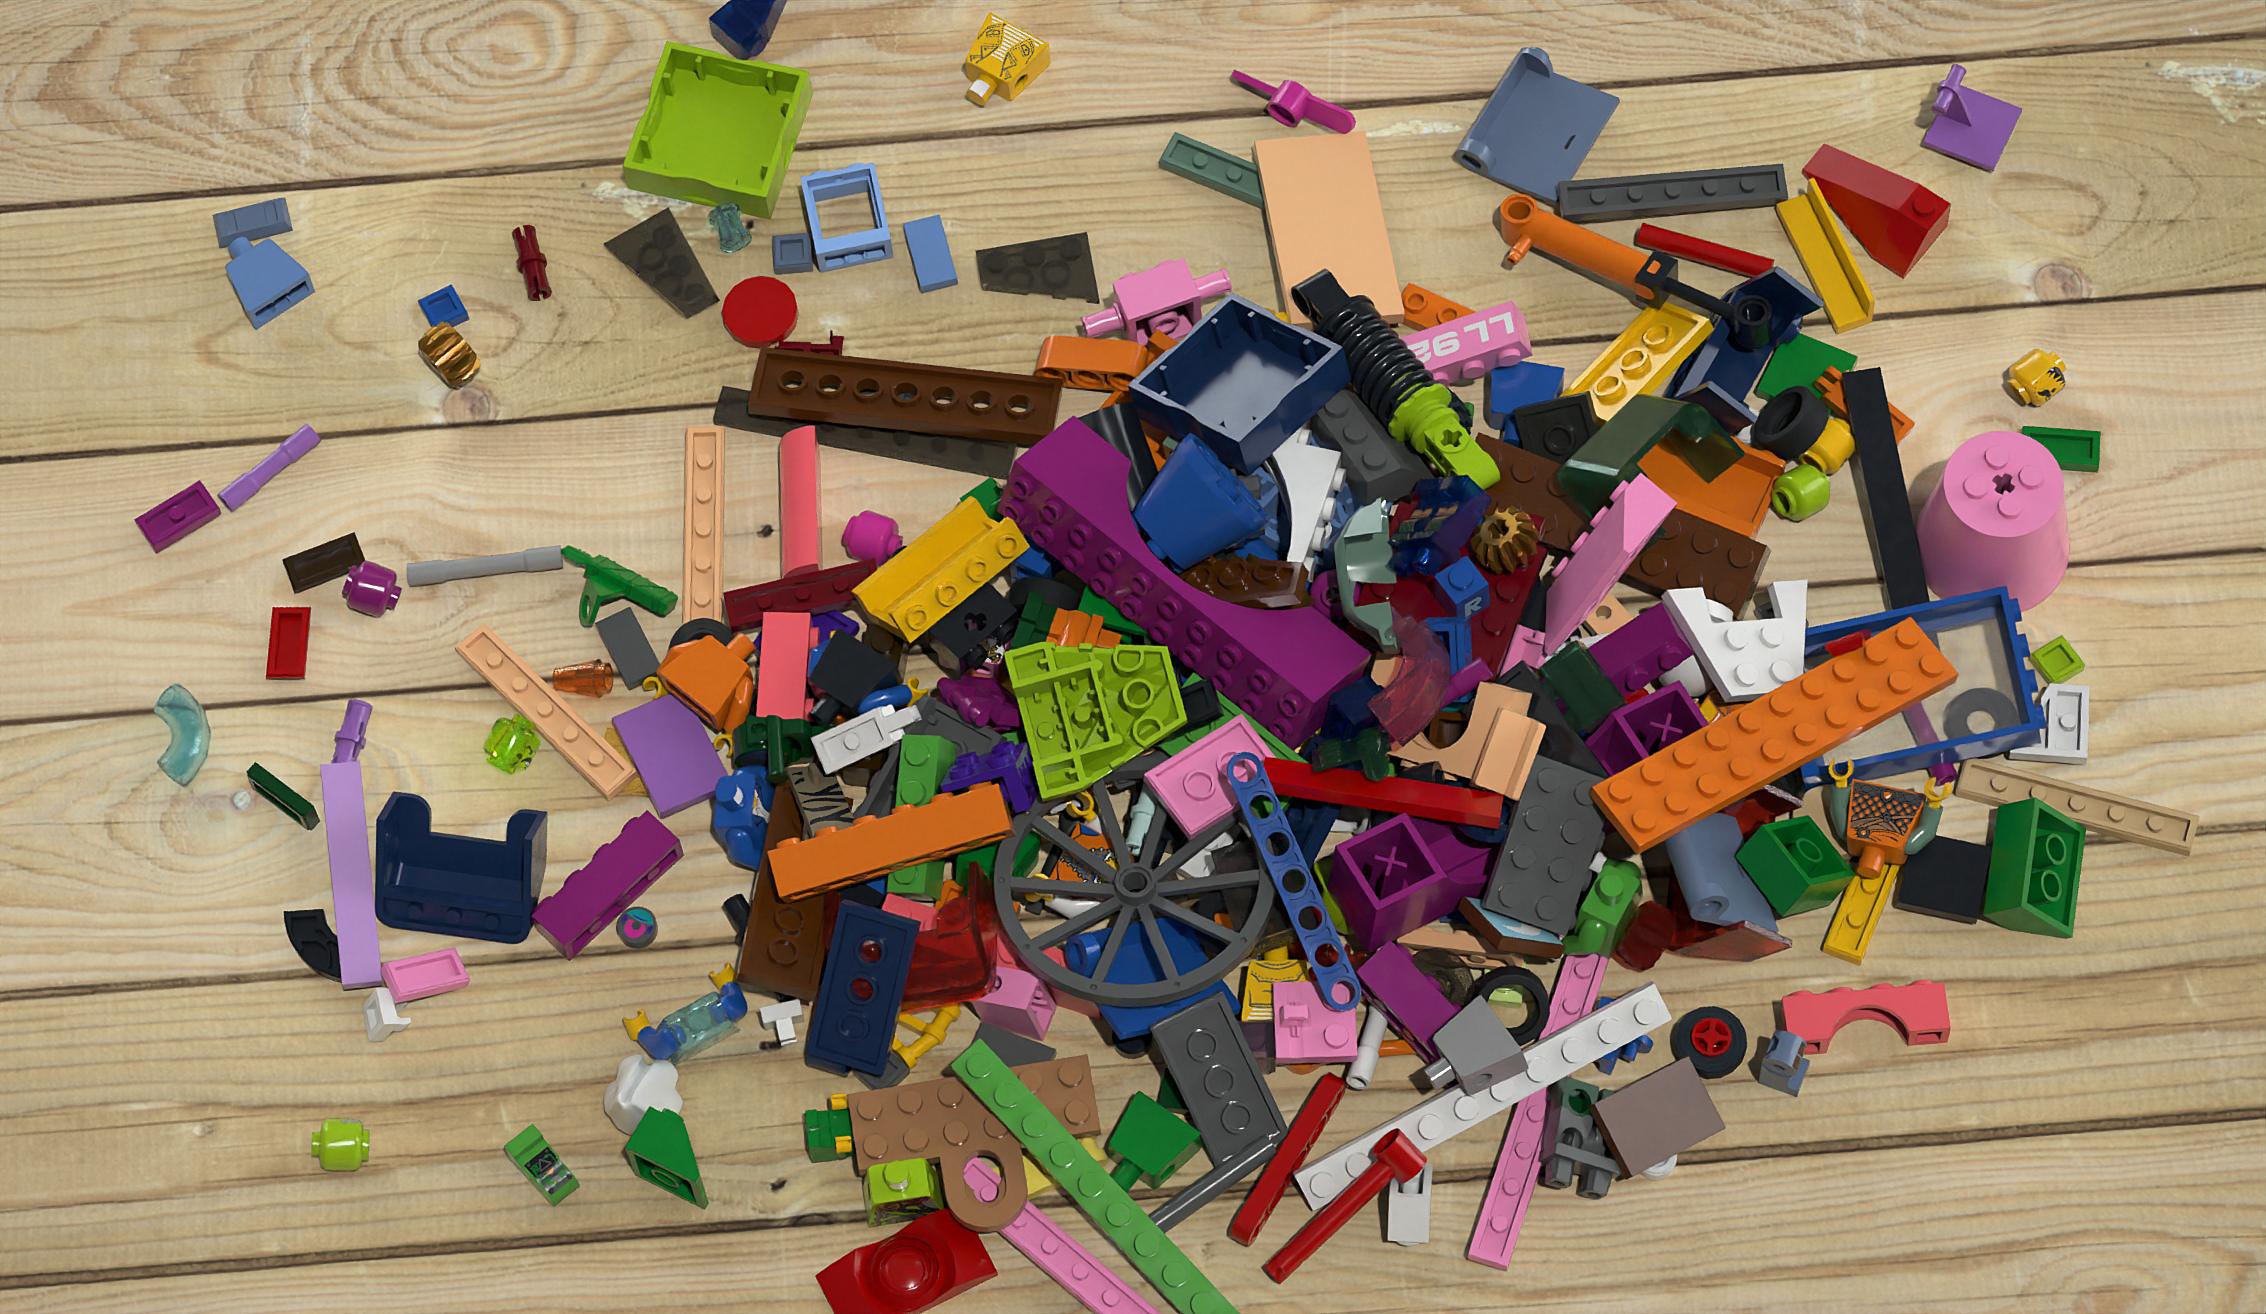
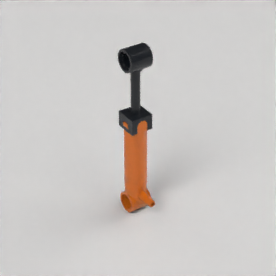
(1650, 276)

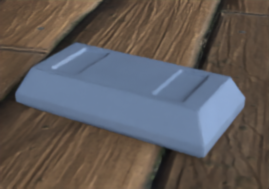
(252, 221)

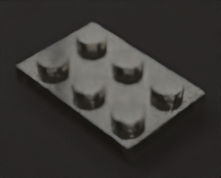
(1241, 900)

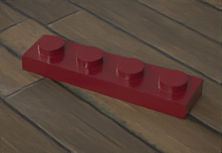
(804, 593)

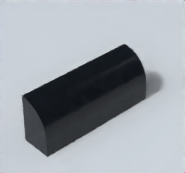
(1123, 430)

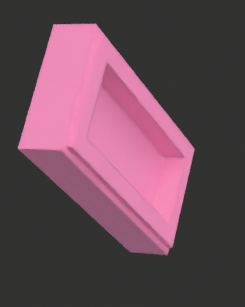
(425, 975)

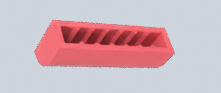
(801, 502)

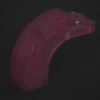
(1419, 686)

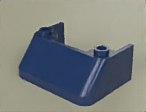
(1721, 369)

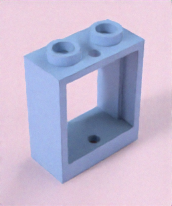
(855, 247)

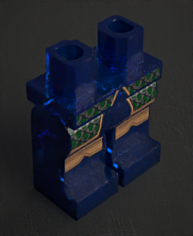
(1438, 525)

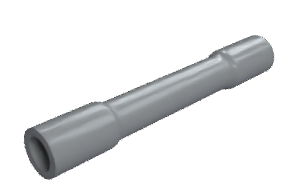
(529, 560)

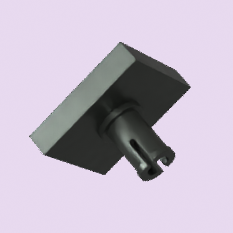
(1557, 425)

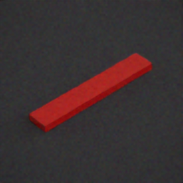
(1387, 795)

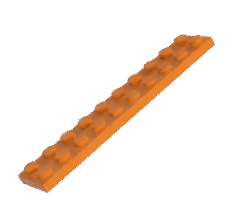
(1773, 735)

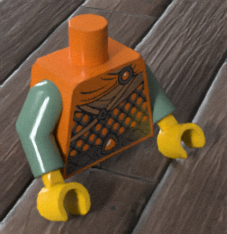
(1883, 820)

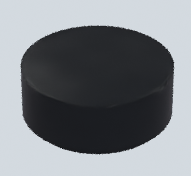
(1132, 1047)

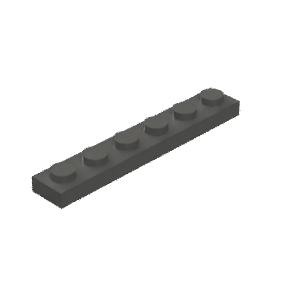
(1672, 192)

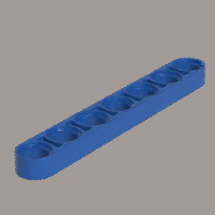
(1279, 867)

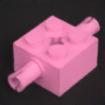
(1157, 299)

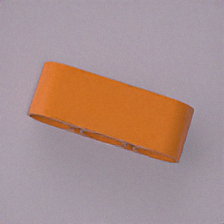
(1092, 362)

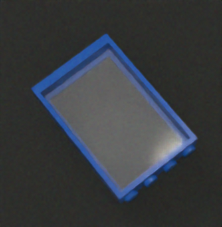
(1975, 717)

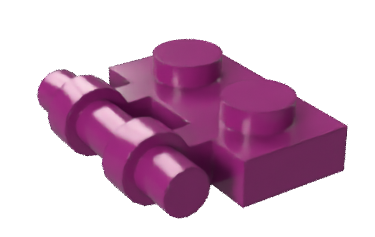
(980, 700)

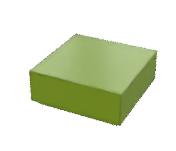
(2057, 661)

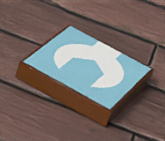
(1510, 934)

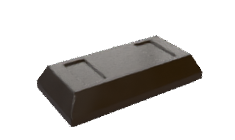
(323, 562)

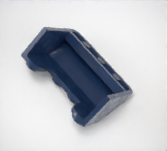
(457, 880)

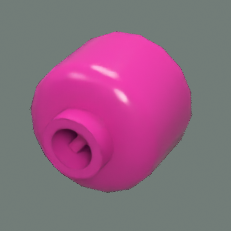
(872, 537)

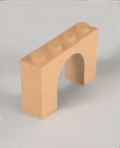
(1465, 753)

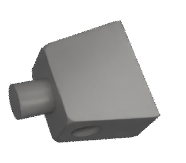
(1475, 1050)

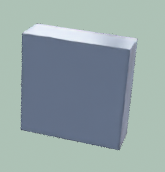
(792, 253)

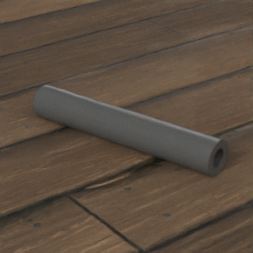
(1213, 1183)

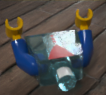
(695, 1025)

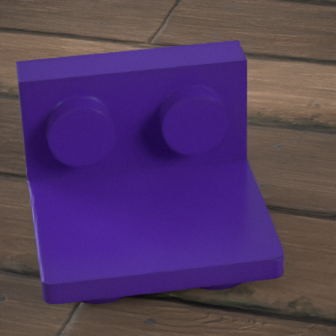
(1005, 760)

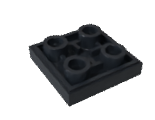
(1946, 879)

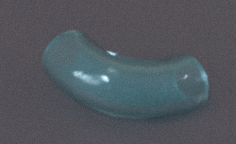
(189, 734)

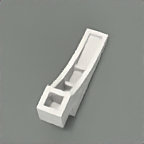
(1307, 484)

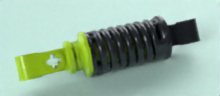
(1393, 379)

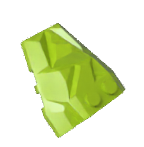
(1092, 708)

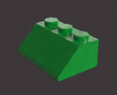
(2035, 869)

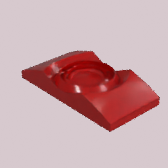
(909, 1270)

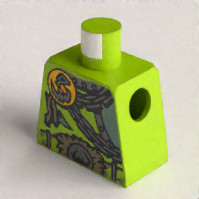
(901, 1192)

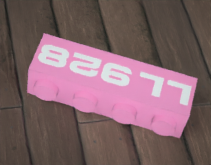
(1473, 343)

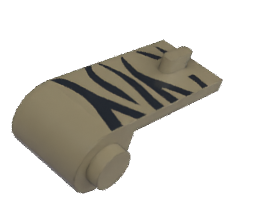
(819, 799)

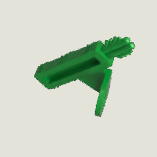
(611, 580)

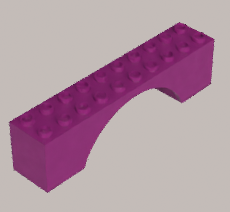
(1267, 662)
(1421, 869)

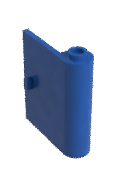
(1139, 965)

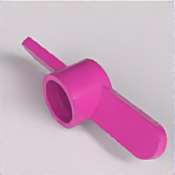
(1294, 102)

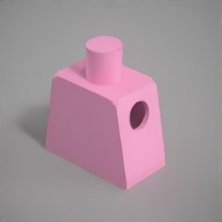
(1018, 1004)

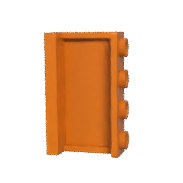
(1733, 500)

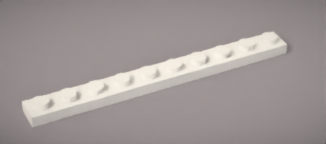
(1457, 1111)

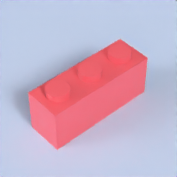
(784, 665)

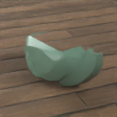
(1364, 556)

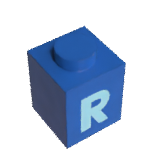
(1462, 589)

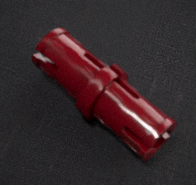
(531, 263)

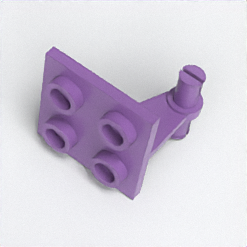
(1970, 122)

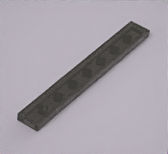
(949, 452)

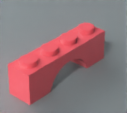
(1914, 1011)

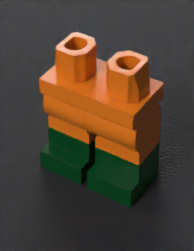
(1066, 628)

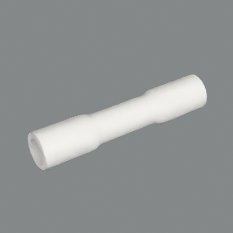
(1362, 1070)

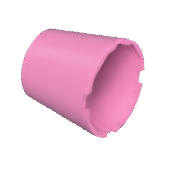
(1996, 521)

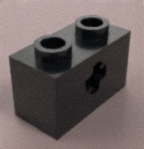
(981, 610)

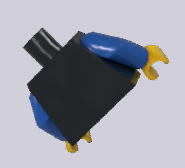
(854, 680)

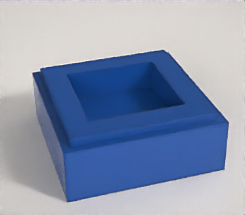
(443, 306)

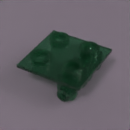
(1369, 746)

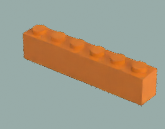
(891, 842)

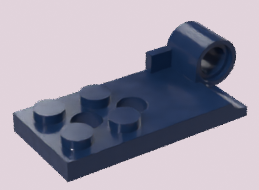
(856, 1028)

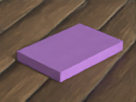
(670, 753)

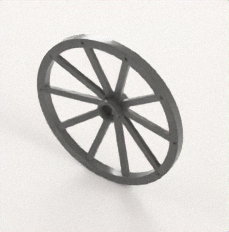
(1130, 904)

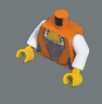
(1095, 838)

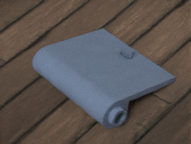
(1529, 125)
(1713, 878)

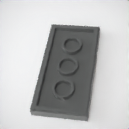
(1218, 1077)

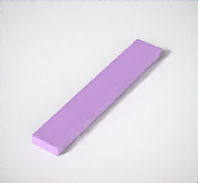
(351, 875)

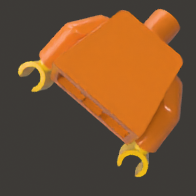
(709, 681)

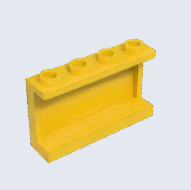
(939, 570)

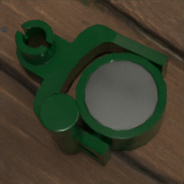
(769, 743)

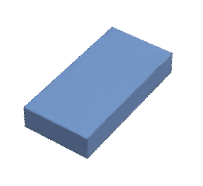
(930, 253)

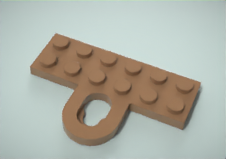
(953, 1126)

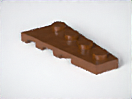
(1249, 584)

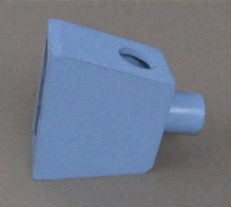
(266, 279)

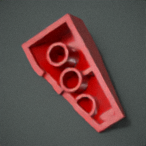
(1884, 210)

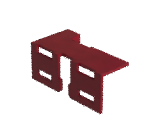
(834, 348)

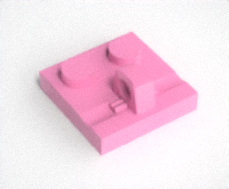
(1309, 1027)

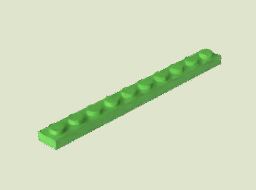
(1088, 1183)

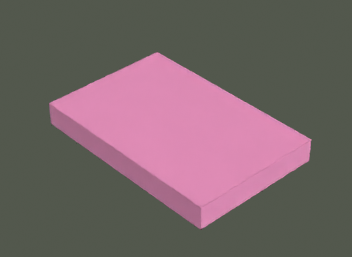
(1196, 780)

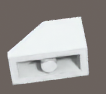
(1410, 1208)

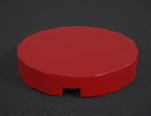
(760, 311)

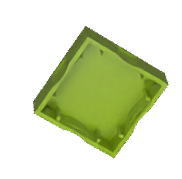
(718, 130)

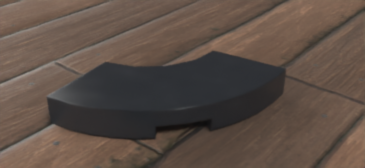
(314, 941)

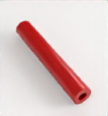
(1703, 251)

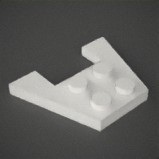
(1748, 655)

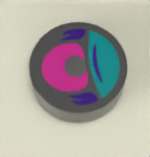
(637, 927)

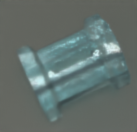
(729, 227)

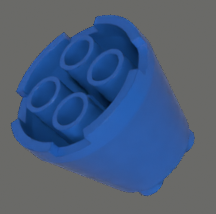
(1196, 507)

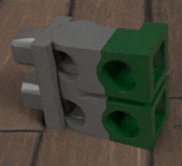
(1574, 1140)

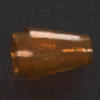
(584, 678)

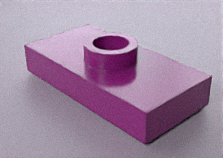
(178, 516)

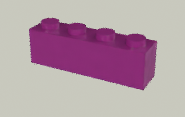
(1640, 650)
(607, 884)
(1407, 998)

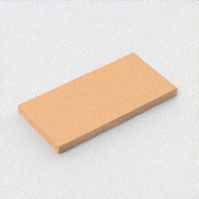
(1328, 217)

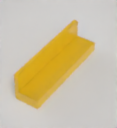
(1827, 259)

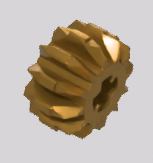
(449, 353)
(1505, 539)

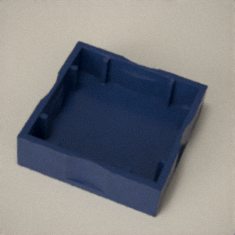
(1240, 382)

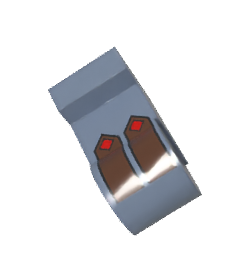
(1784, 1064)

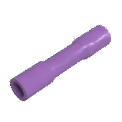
(287, 453)

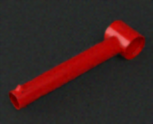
(1396, 1159)

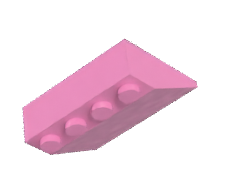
(1603, 556)

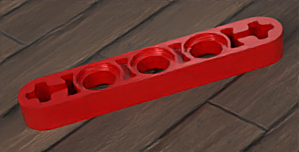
(1288, 1159)

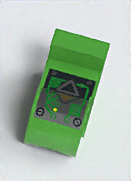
(541, 1165)

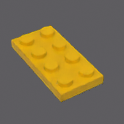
(1641, 357)

